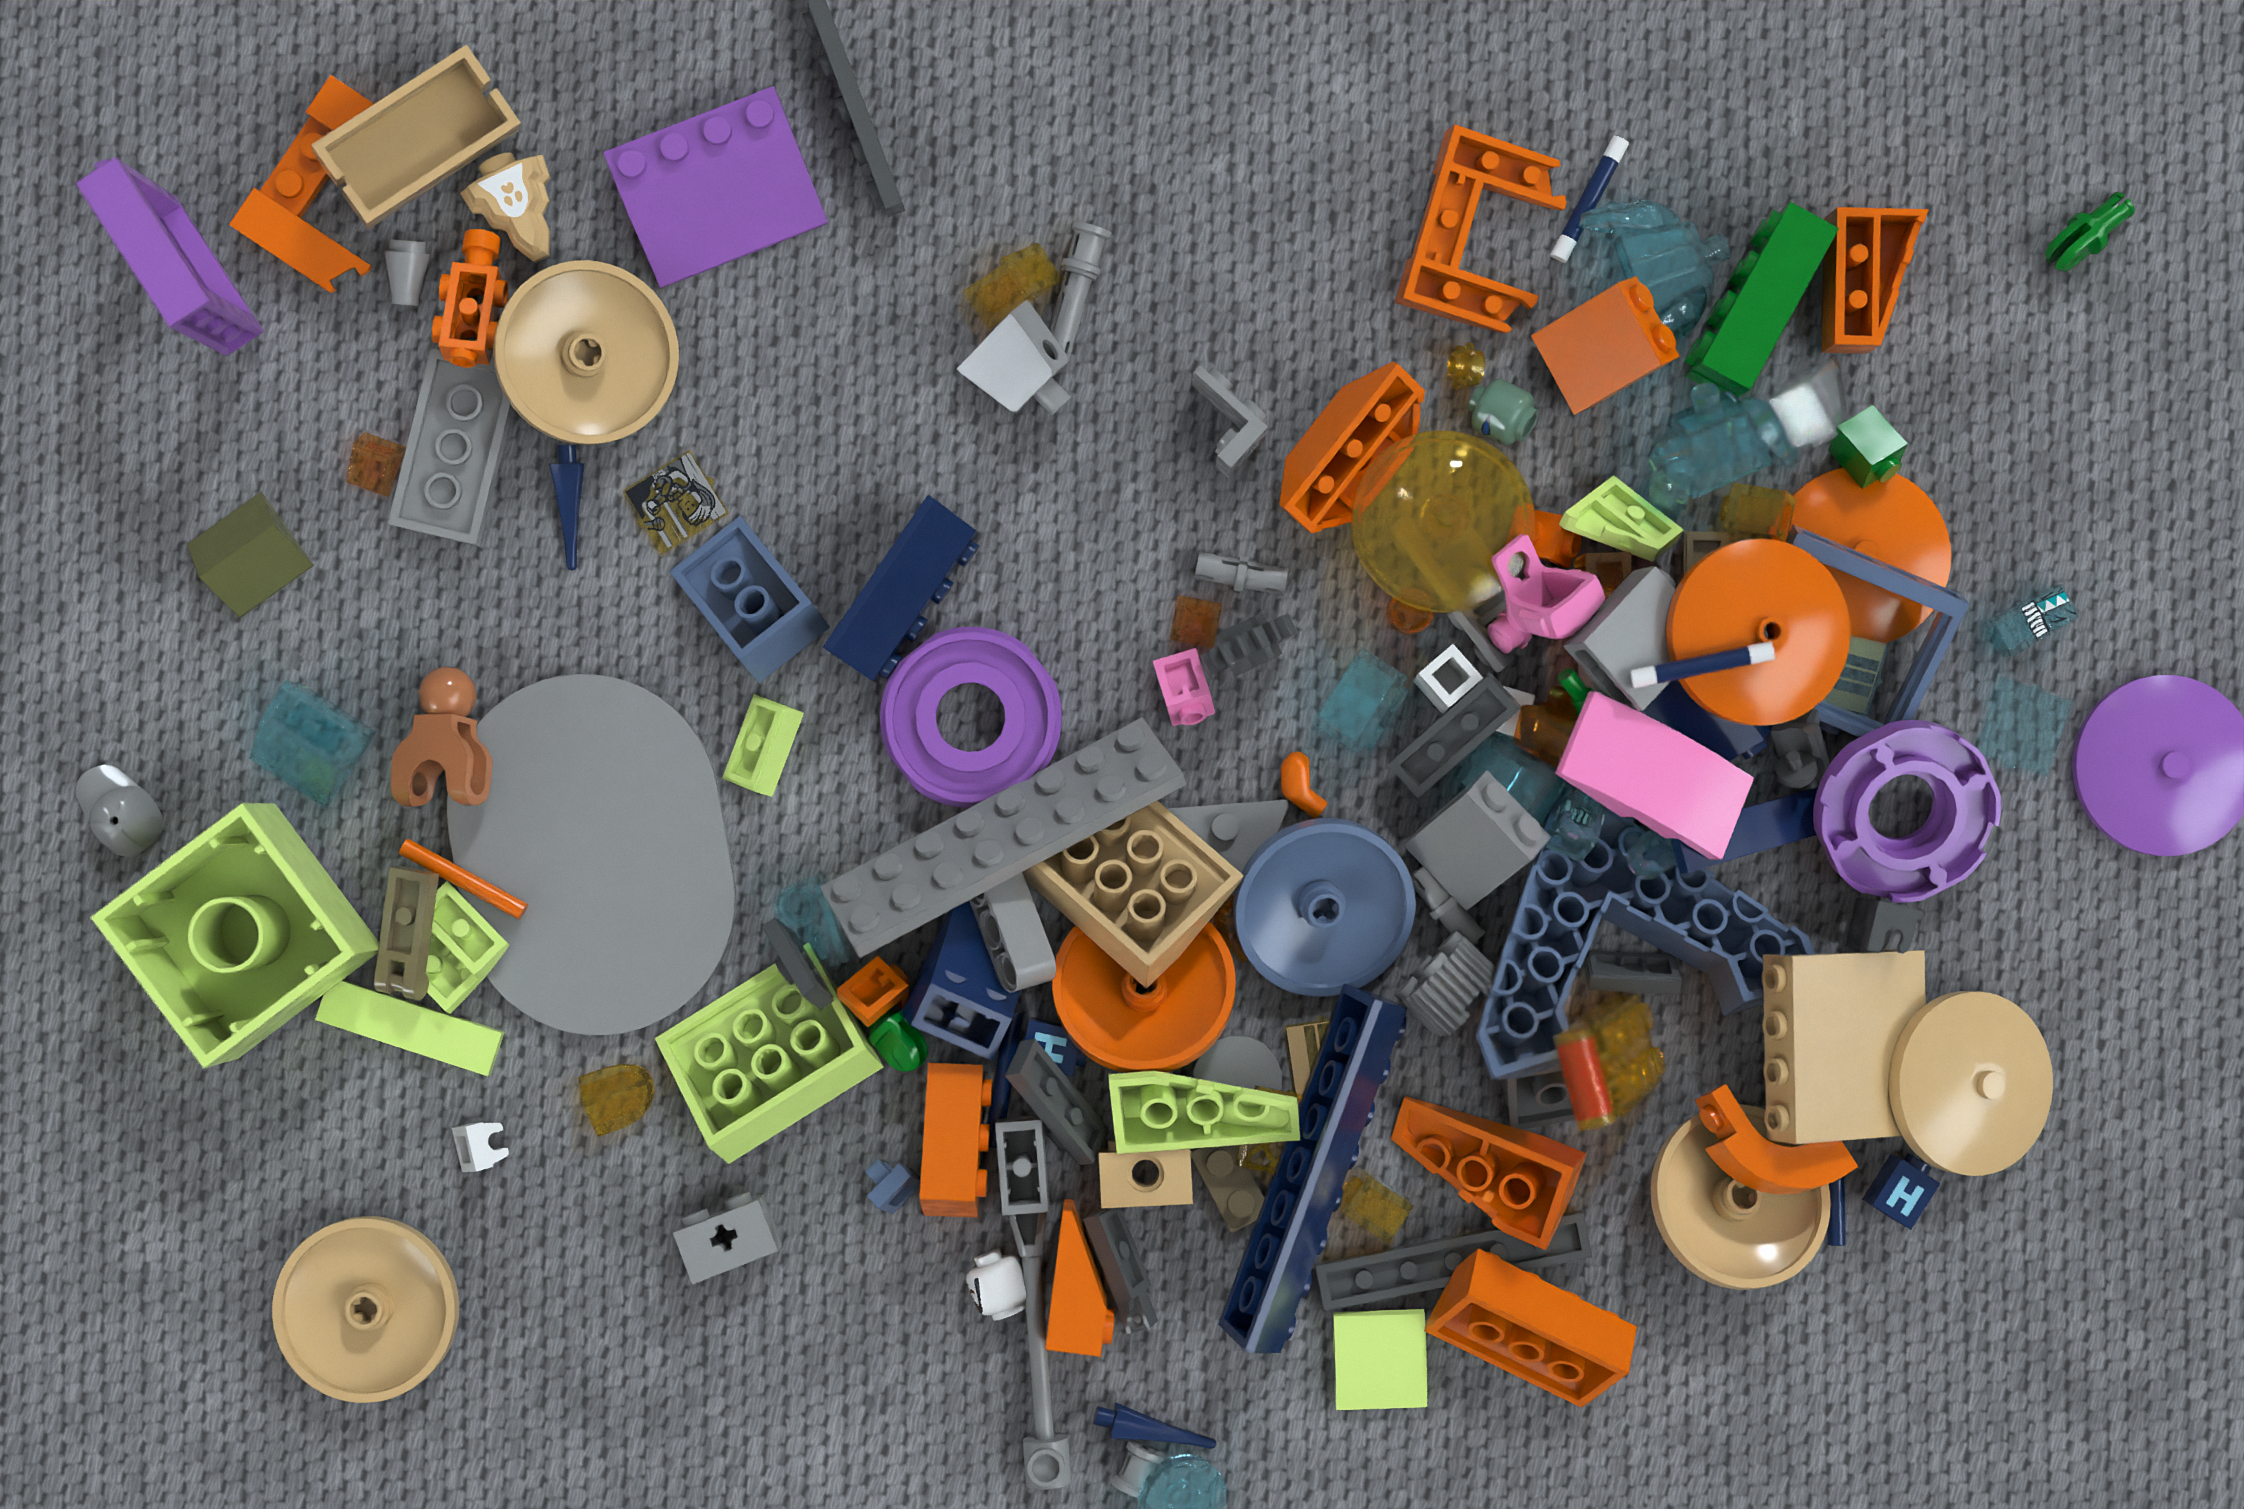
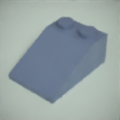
(749, 599)

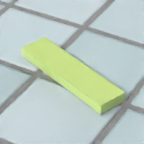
(411, 1026)

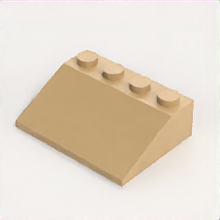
(1138, 888)

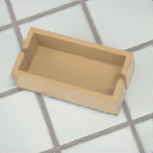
(416, 137)

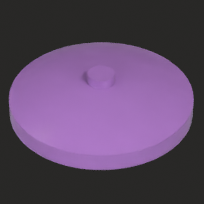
(2161, 765)

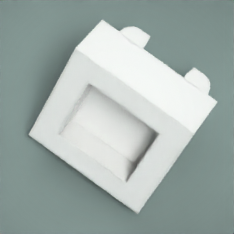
(473, 1146)

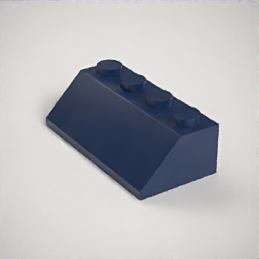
(902, 590)

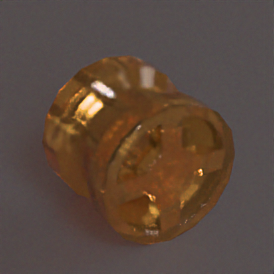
(1412, 623)

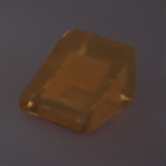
(375, 463)

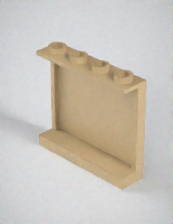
(1833, 1041)

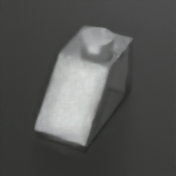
(1812, 404)

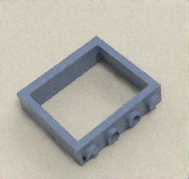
(1948, 603)

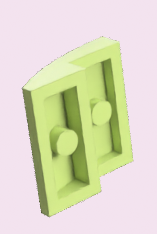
(460, 949)
(1380, 1359)

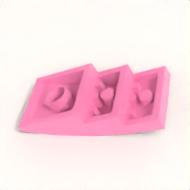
(1654, 775)

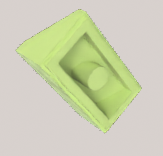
(762, 745)

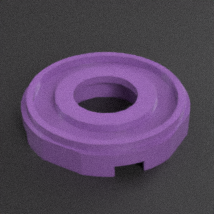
(958, 658)
(1939, 851)

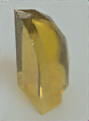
(616, 1096)

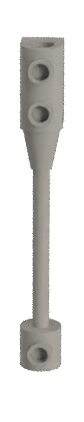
(1026, 1203)

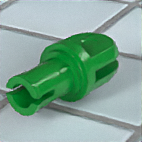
(2088, 233)
(898, 1042)

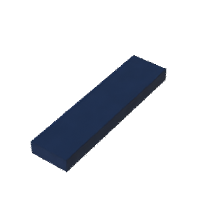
(1758, 829)

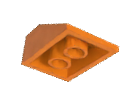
(1079, 1302)

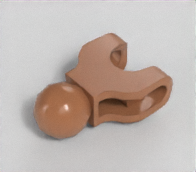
(442, 742)

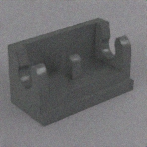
(1873, 925)

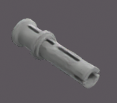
(1079, 271)

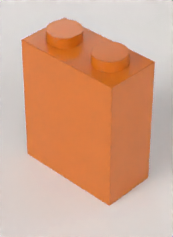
(1606, 344)

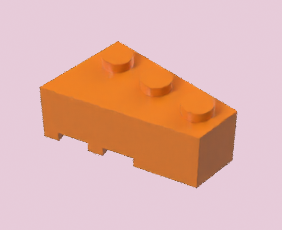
(1865, 274)
(954, 1140)

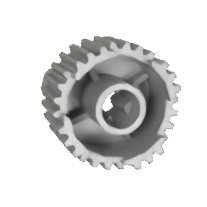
(1448, 985)

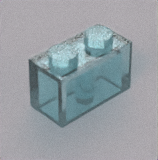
(1360, 702)

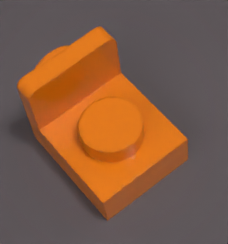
(874, 990)

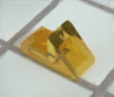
(1019, 278)

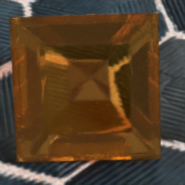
(1195, 621)

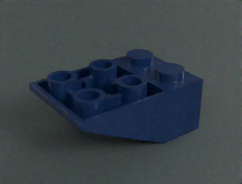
(959, 989)

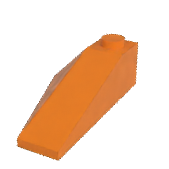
(1501, 1169)

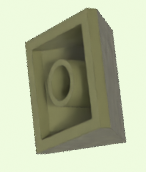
(248, 556)

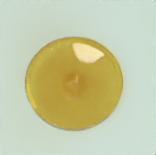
(1437, 516)

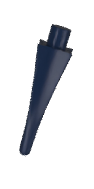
(567, 482)
(1133, 1425)

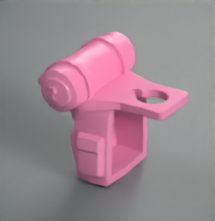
(1544, 603)

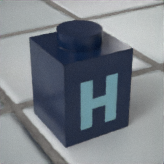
(1056, 1044)
(1902, 1189)

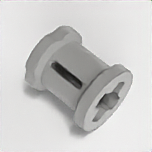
(1136, 1467)

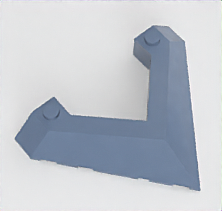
(1555, 926)

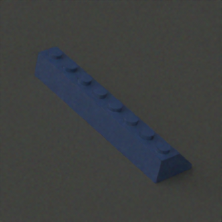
(1312, 1170)

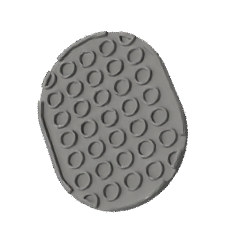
(613, 841)

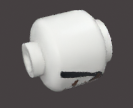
(997, 1284)

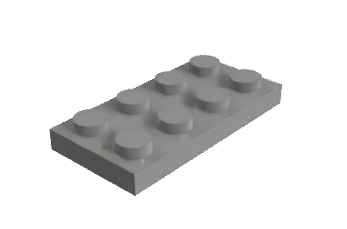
(452, 452)

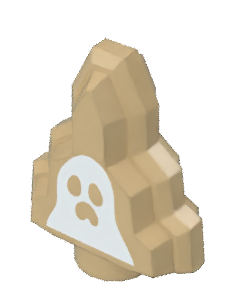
(514, 201)

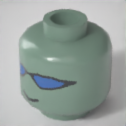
(1503, 412)

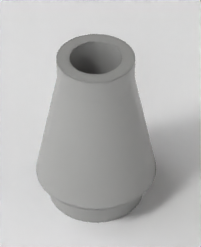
(406, 270)

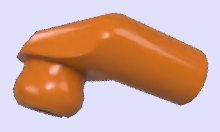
(1296, 784)

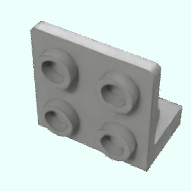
(1236, 443)

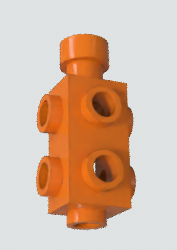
(462, 314)

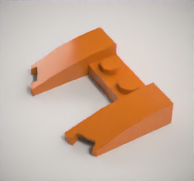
(1462, 169)
(275, 212)

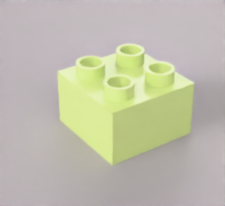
(237, 933)

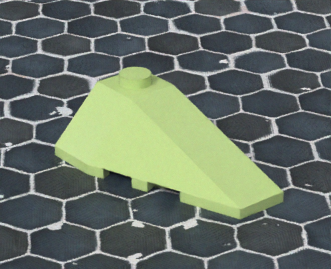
(1185, 1113)

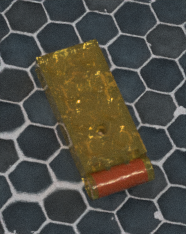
(1609, 1060)

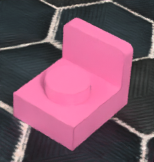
(1184, 688)

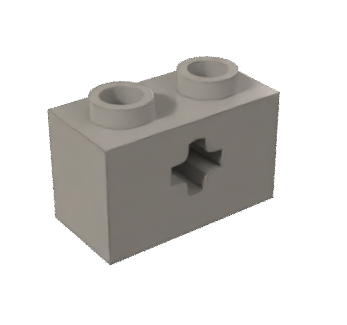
(707, 1256)

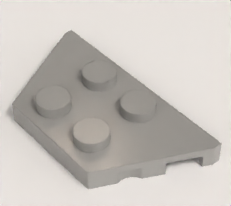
(1234, 828)

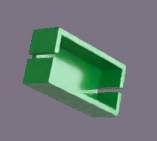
(1762, 299)

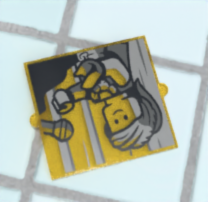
(675, 502)

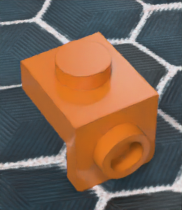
(1552, 541)

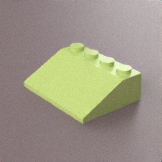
(764, 1059)

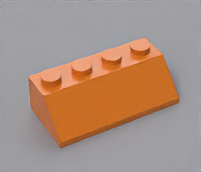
(1532, 1329)

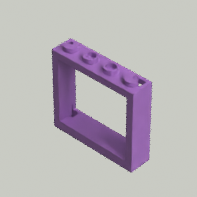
(169, 257)

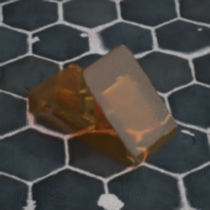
(1547, 727)

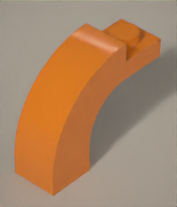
(1761, 1163)

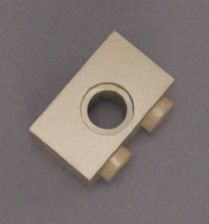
(1122, 1189)

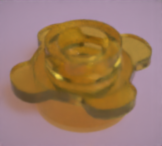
(1466, 366)

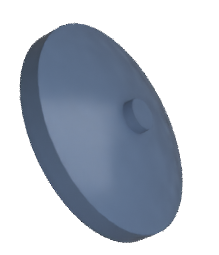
(1324, 907)

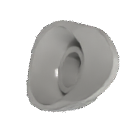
(109, 793)

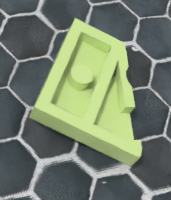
(1622, 520)

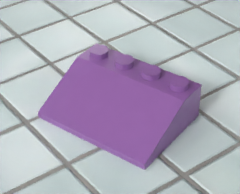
(716, 187)

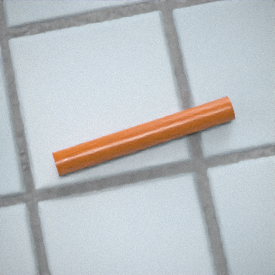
(463, 878)

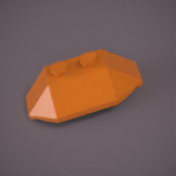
(1344, 442)

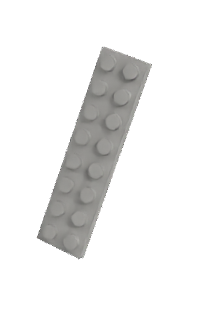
(1002, 836)

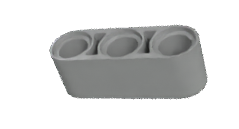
(1014, 935)

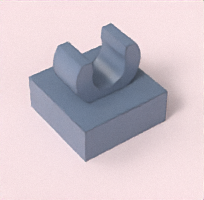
(893, 1185)

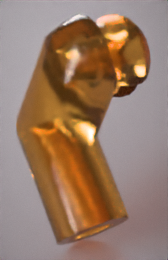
(1224, 924)

